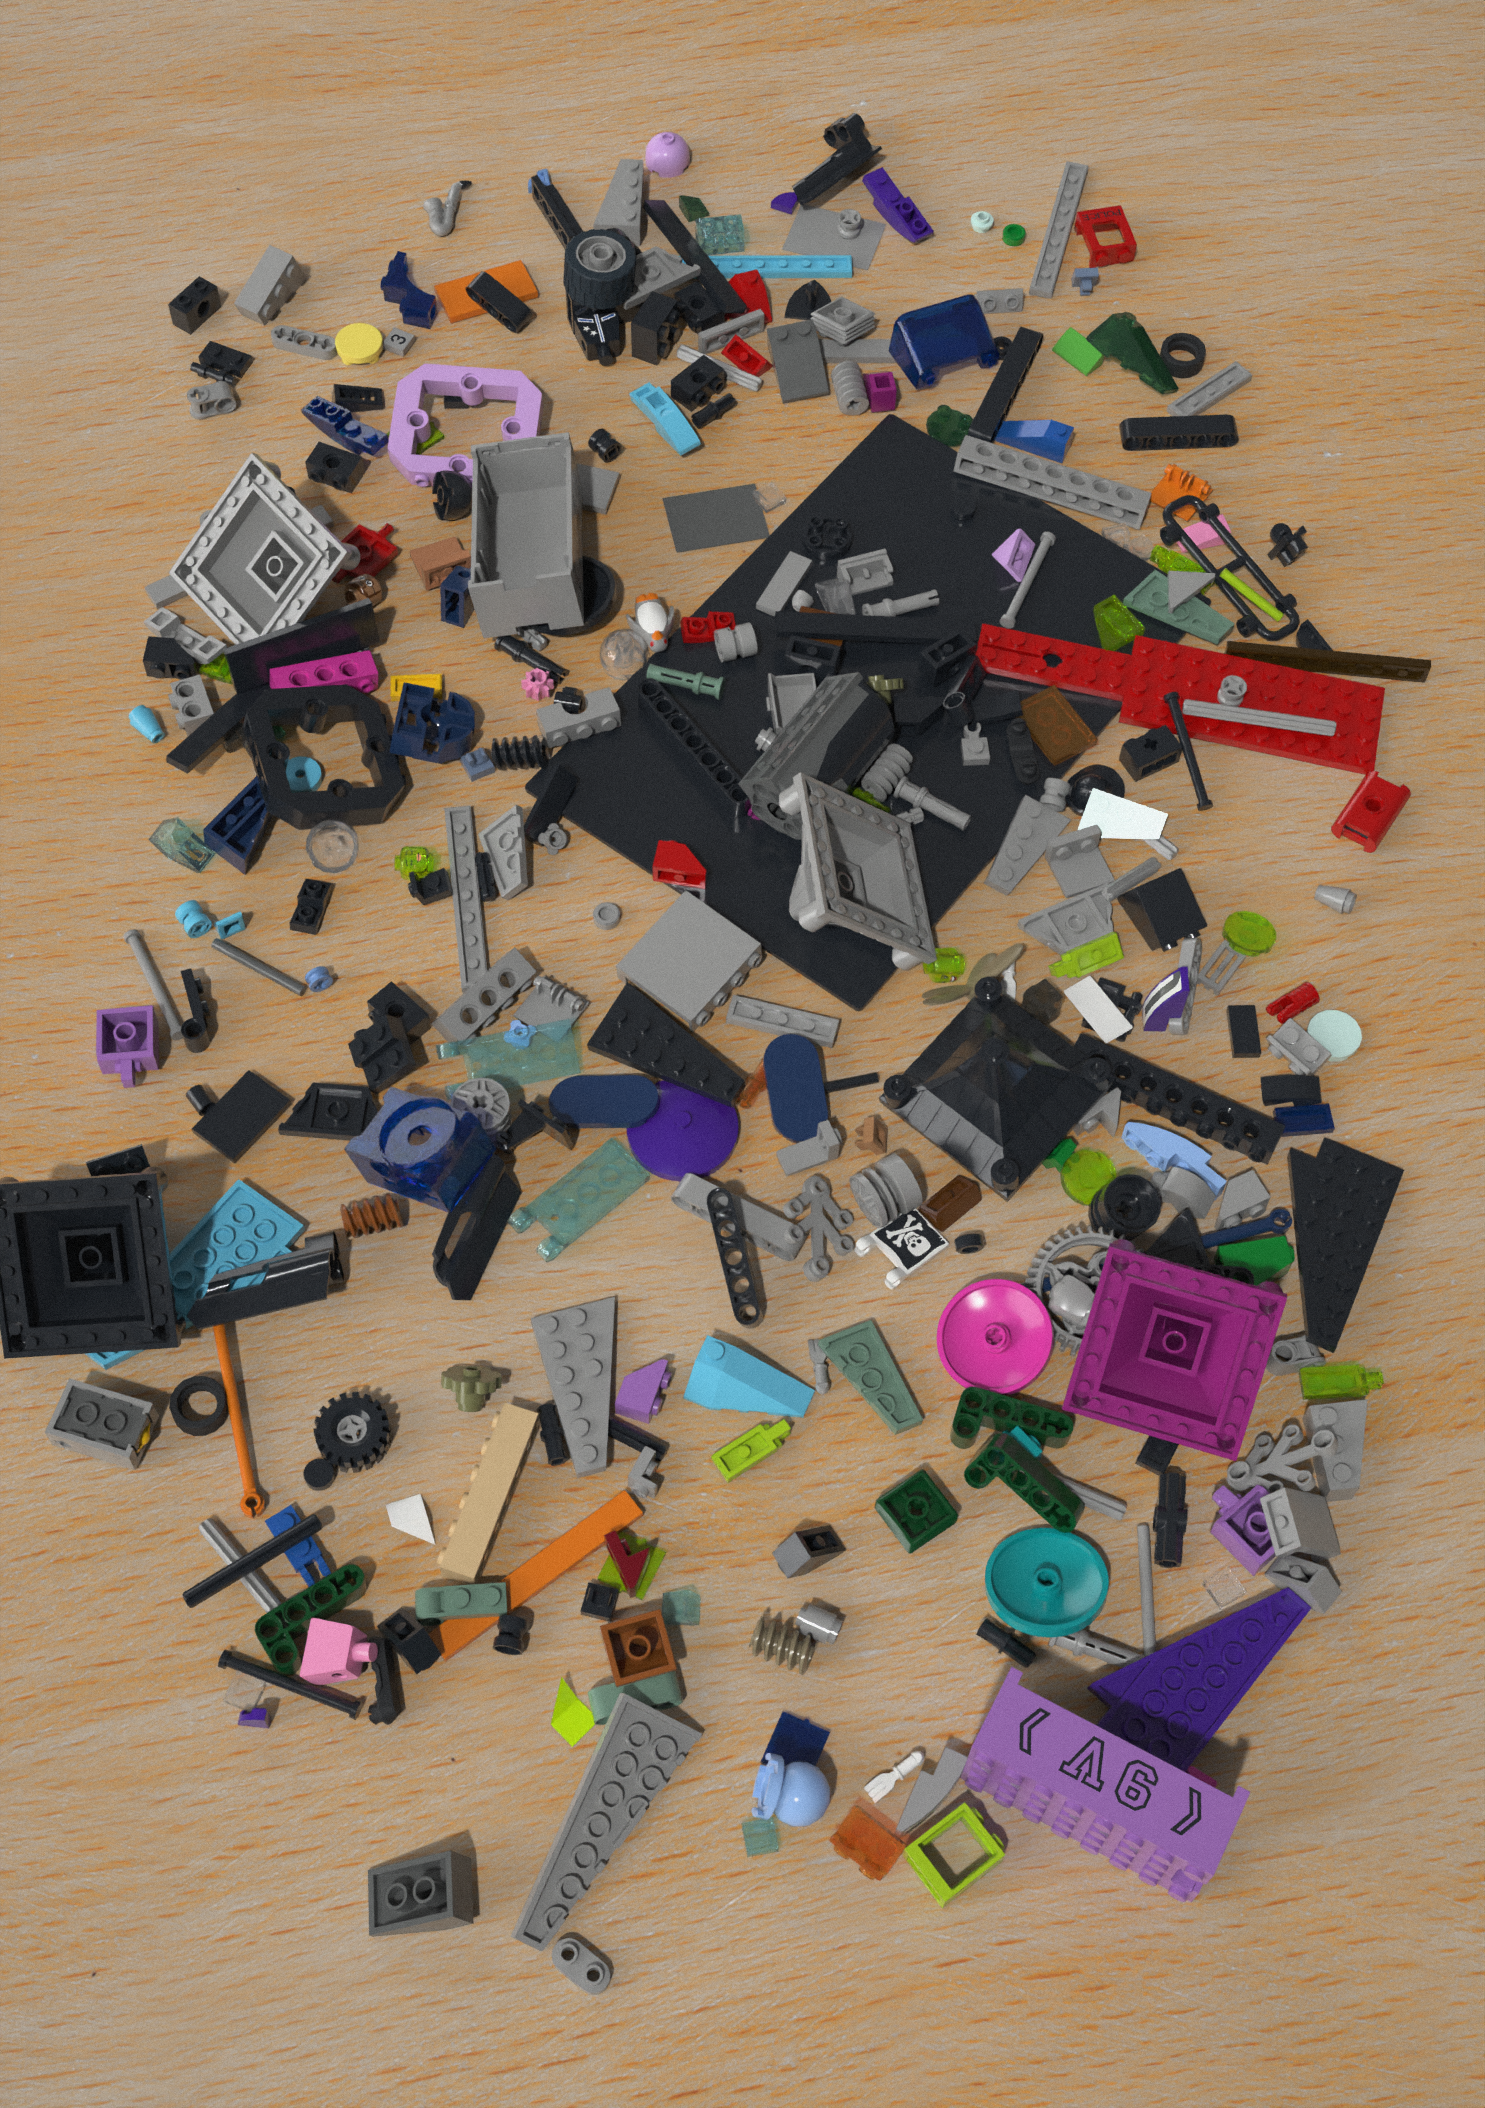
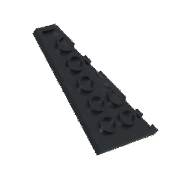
(653, 1043)

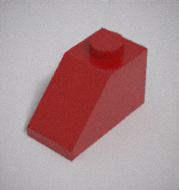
(677, 865)

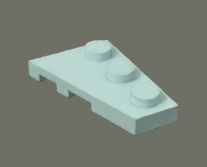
(1121, 817)

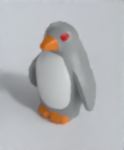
(652, 621)

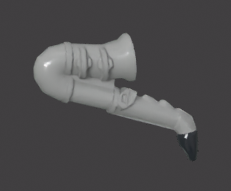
(442, 218)

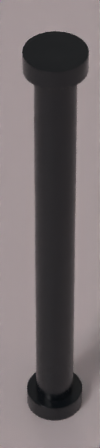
(1203, 801)
(290, 1684)

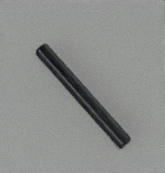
(252, 1561)

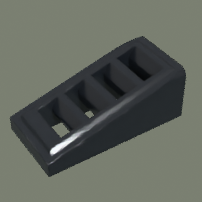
(349, 397)

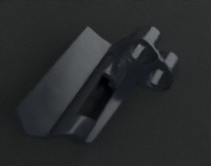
(491, 1204)
(288, 1283)

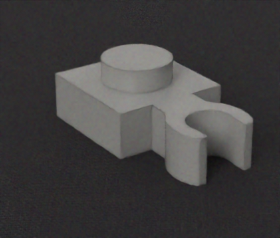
(974, 749)

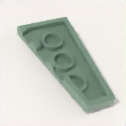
(1191, 616)
(869, 1368)

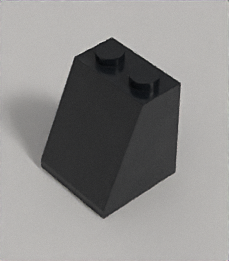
(1164, 910)

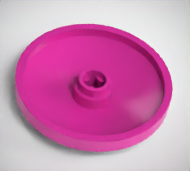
(995, 1336)

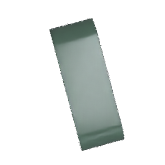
(657, 1692)

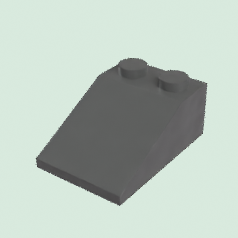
(797, 361)
(421, 1895)

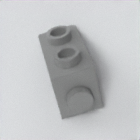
(811, 1151)

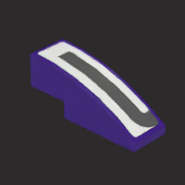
(1166, 1001)

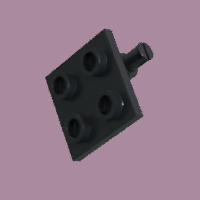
(529, 1123)

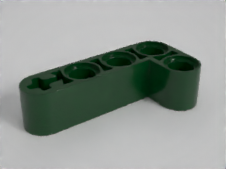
(1016, 1410)
(1038, 1478)
(308, 1602)

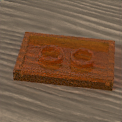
(1056, 725)

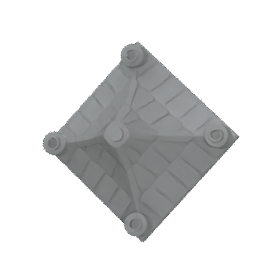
(260, 556)
(858, 871)

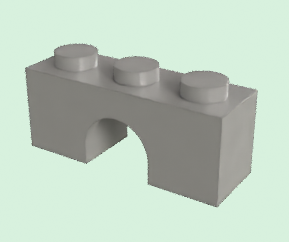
(562, 727)

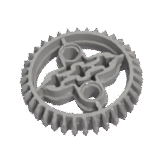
(1056, 1272)

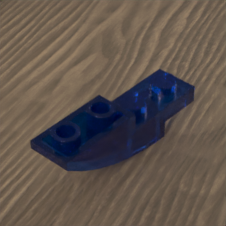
(342, 428)

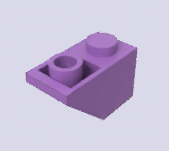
(641, 1392)

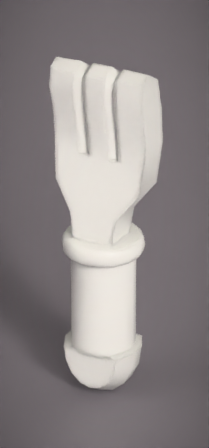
(1008, 983)
(885, 1782)

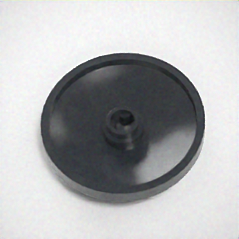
(598, 597)

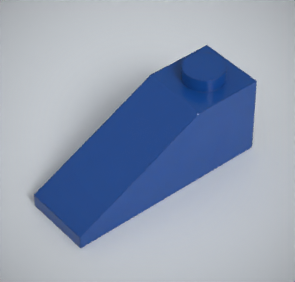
(1039, 437)

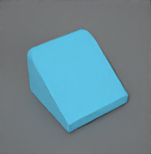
(230, 925)

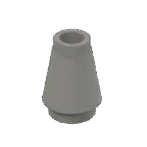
(1337, 898)

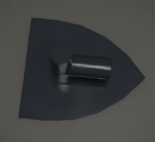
(806, 301)

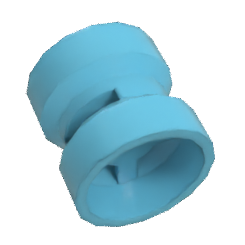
(193, 919)

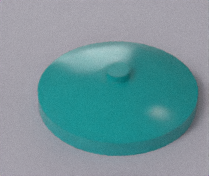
(1046, 1582)

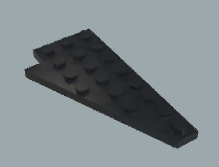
(1337, 1221)

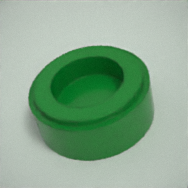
(1013, 235)

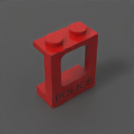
(1101, 220)

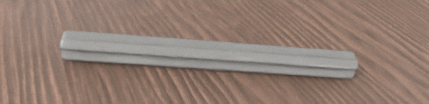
(1259, 717)

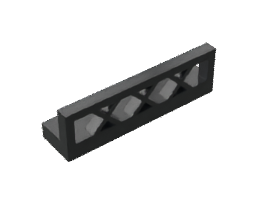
(555, 211)

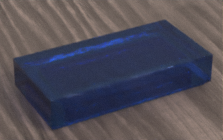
(1305, 1120)

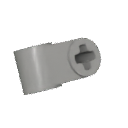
(213, 399)
(1297, 1354)

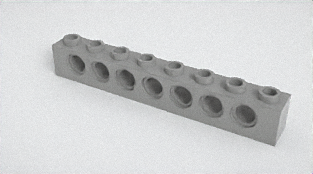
(1052, 482)

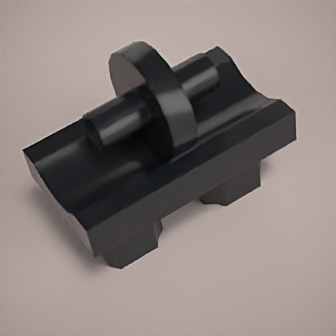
(1287, 545)

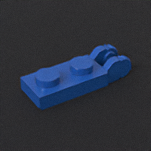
(303, 1553)

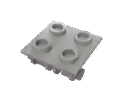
(550, 1003)

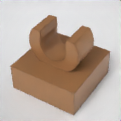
(873, 1134)

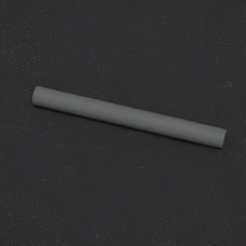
(258, 967)

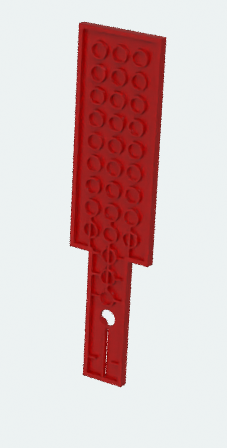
(1197, 674)

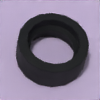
(1184, 342)
(191, 1386)

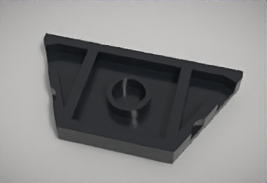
(331, 1112)
(1180, 1242)

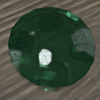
(948, 425)

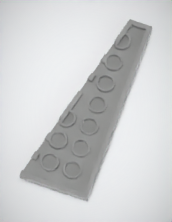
(620, 1781)

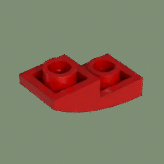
(702, 629)

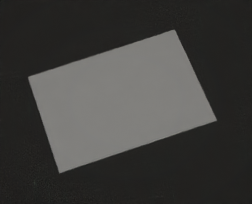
(817, 234)

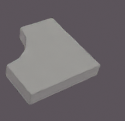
(597, 488)

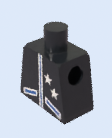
(599, 336)

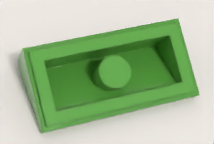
(1078, 352)

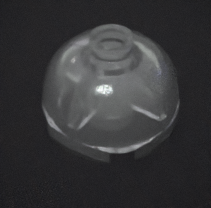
(623, 653)
(333, 846)

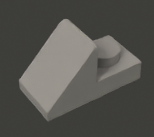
(1104, 1112)

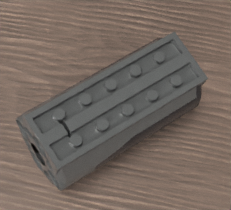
(827, 739)

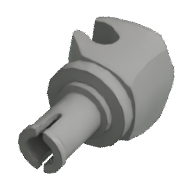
(1071, 1300)

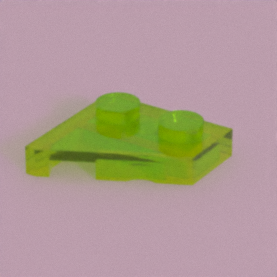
(1115, 624)

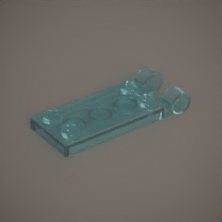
(517, 1055)
(581, 1198)

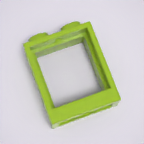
(927, 1872)

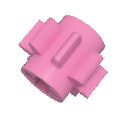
(537, 684)

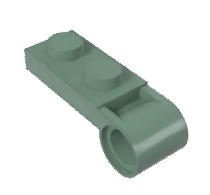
(460, 1602)

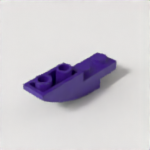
(894, 208)

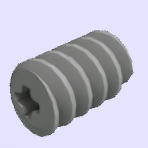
(849, 388)
(887, 771)

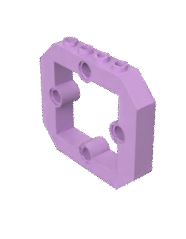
(455, 381)

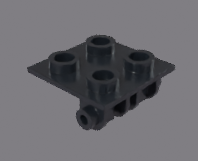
(121, 1162)

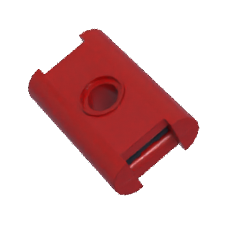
(1371, 811)

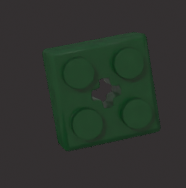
(916, 1492)

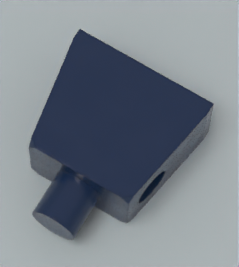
(456, 598)

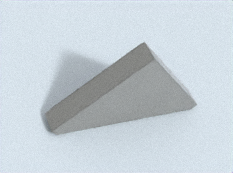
(1185, 585)

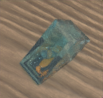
(181, 845)

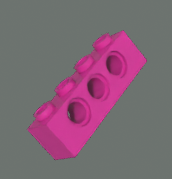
(351, 669)

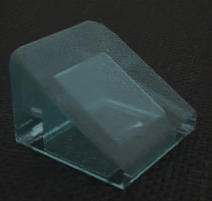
(681, 1608)

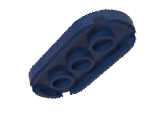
(794, 1087)
(604, 1101)

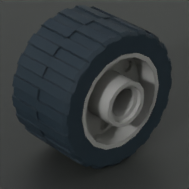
(599, 269)

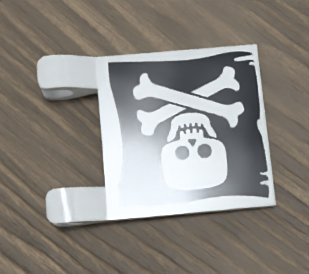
(906, 1242)

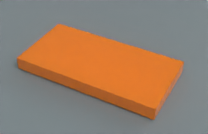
(460, 306)

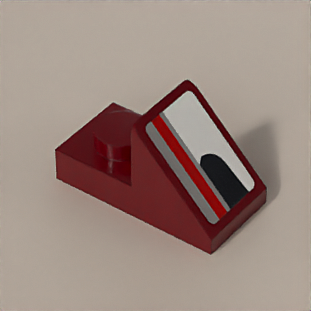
(630, 1568)

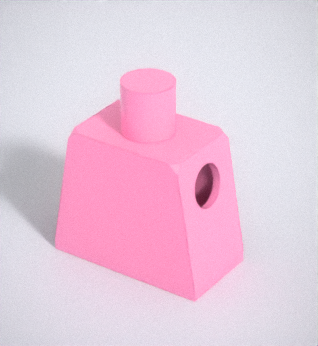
(335, 1652)

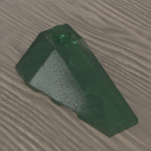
(1129, 342)

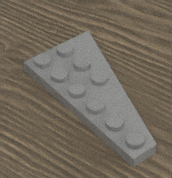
(578, 1366)

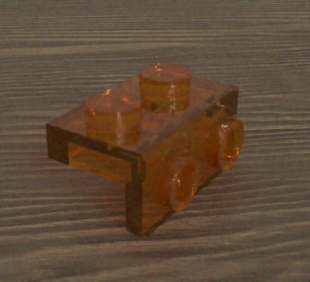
(867, 1844)

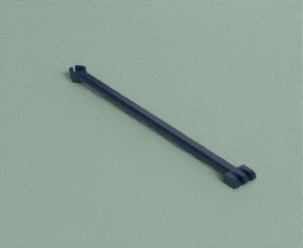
(1228, 1235)

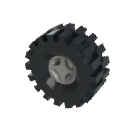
(347, 1419)

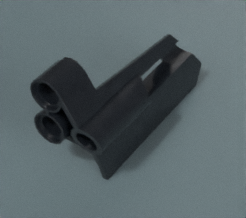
(852, 151)

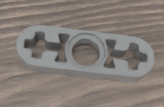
(287, 339)

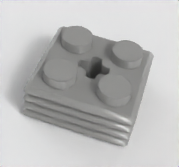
(843, 320)

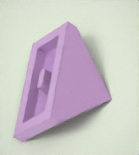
(1015, 554)

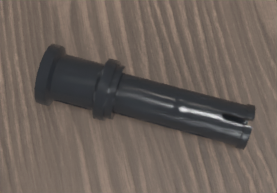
(521, 652)

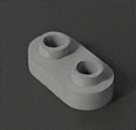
(578, 1968)

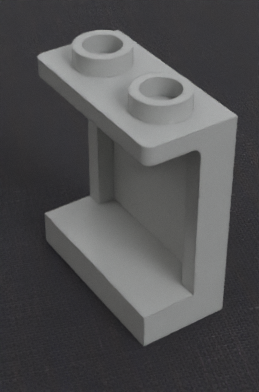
(1300, 1524)

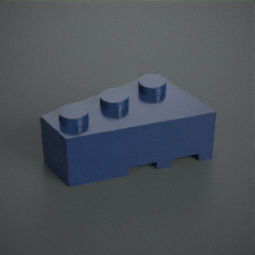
(239, 827)

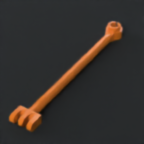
(237, 1425)

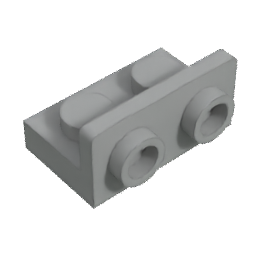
(1298, 1049)

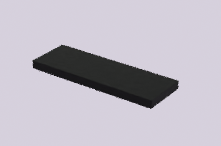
(310, 640)

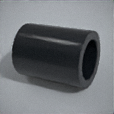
(200, 1099)

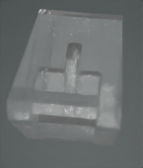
(836, 596)

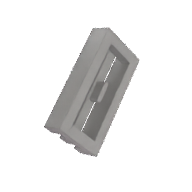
(1210, 983)

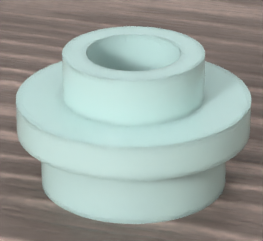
(981, 221)

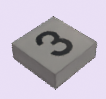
(398, 342)

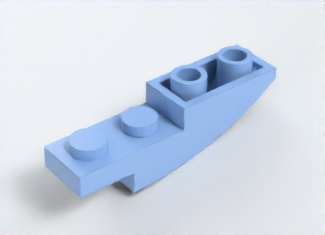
(1168, 1149)

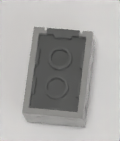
(102, 1424)

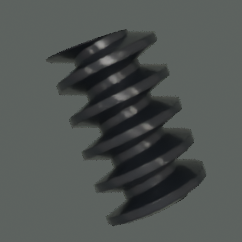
(519, 753)

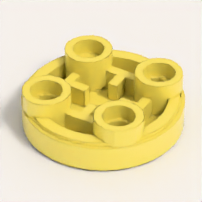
(359, 344)

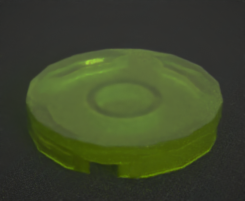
(1249, 933)
(1085, 1175)

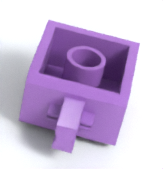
(127, 1041)
(1244, 1527)

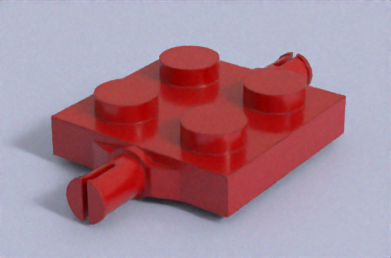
(373, 549)

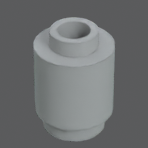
(818, 1623)

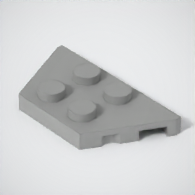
(658, 273)
(1071, 921)

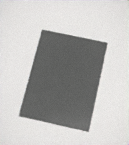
(715, 518)

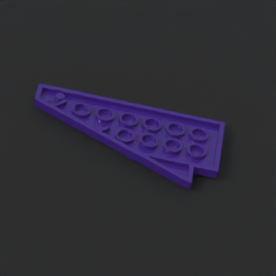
(1188, 1689)

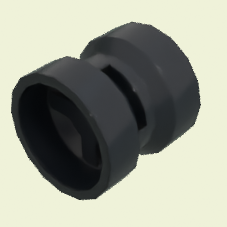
(607, 448)
(510, 1635)

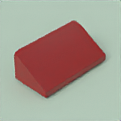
(746, 357)

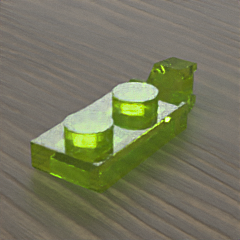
(1174, 561)
(1338, 1382)

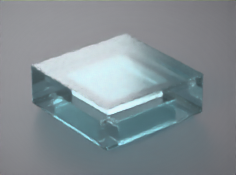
(759, 1837)

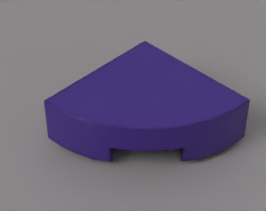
(785, 202)
(256, 1718)

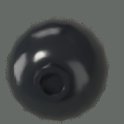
(453, 495)

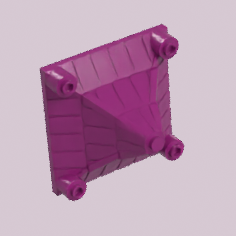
(1174, 1351)

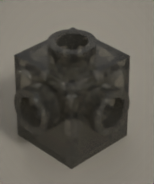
(1042, 1002)

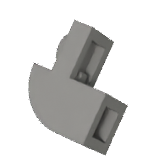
(1184, 1191)

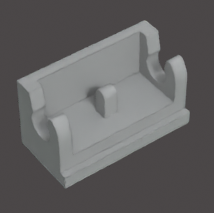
(866, 571)

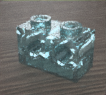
(720, 234)

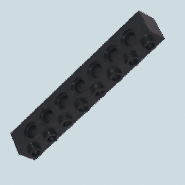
(1189, 1098)

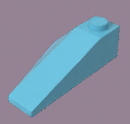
(738, 1381)

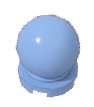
(792, 1792)

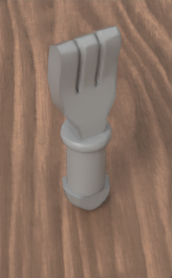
(818, 1357)

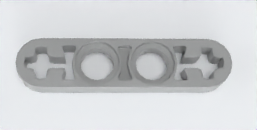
(1189, 957)

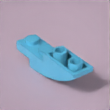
(666, 416)

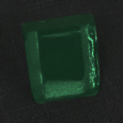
(692, 208)

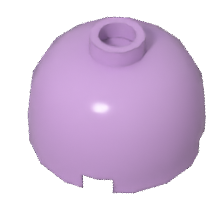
(667, 154)

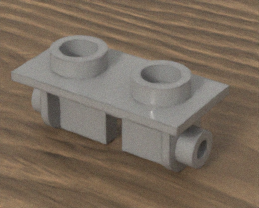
(1000, 300)

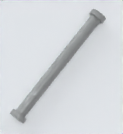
(1047, 540)
(132, 937)

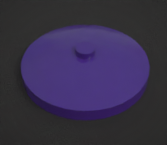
(684, 1135)

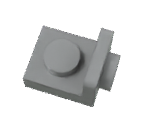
(644, 1468)

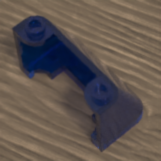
(940, 338)

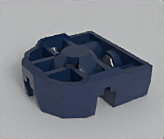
(450, 731)

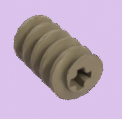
(782, 1646)

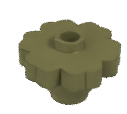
(884, 687)
(471, 1385)

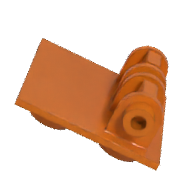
(1178, 484)

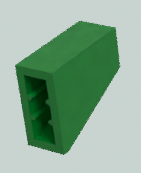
(1265, 1258)

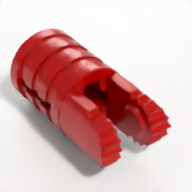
(1294, 1002)

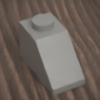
(1306, 1579)

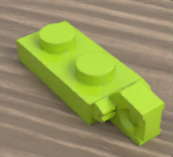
(1088, 957)
(750, 1449)

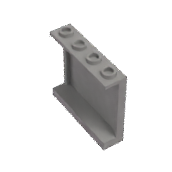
(690, 960)

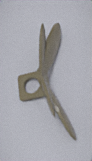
(986, 967)

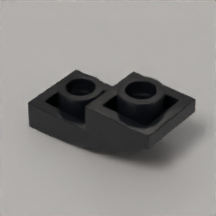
(311, 906)
(1298, 1089)

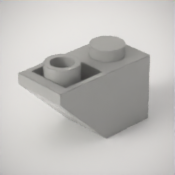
(1241, 1199)

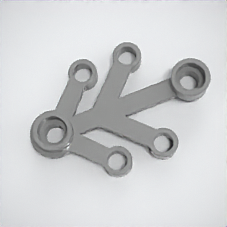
(816, 1193)
(1247, 1474)

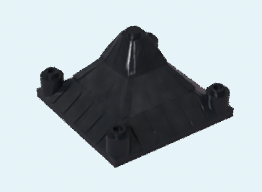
(997, 1090)
(86, 1266)

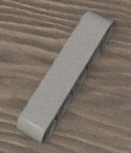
(758, 1225)

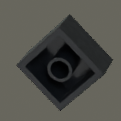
(655, 328)

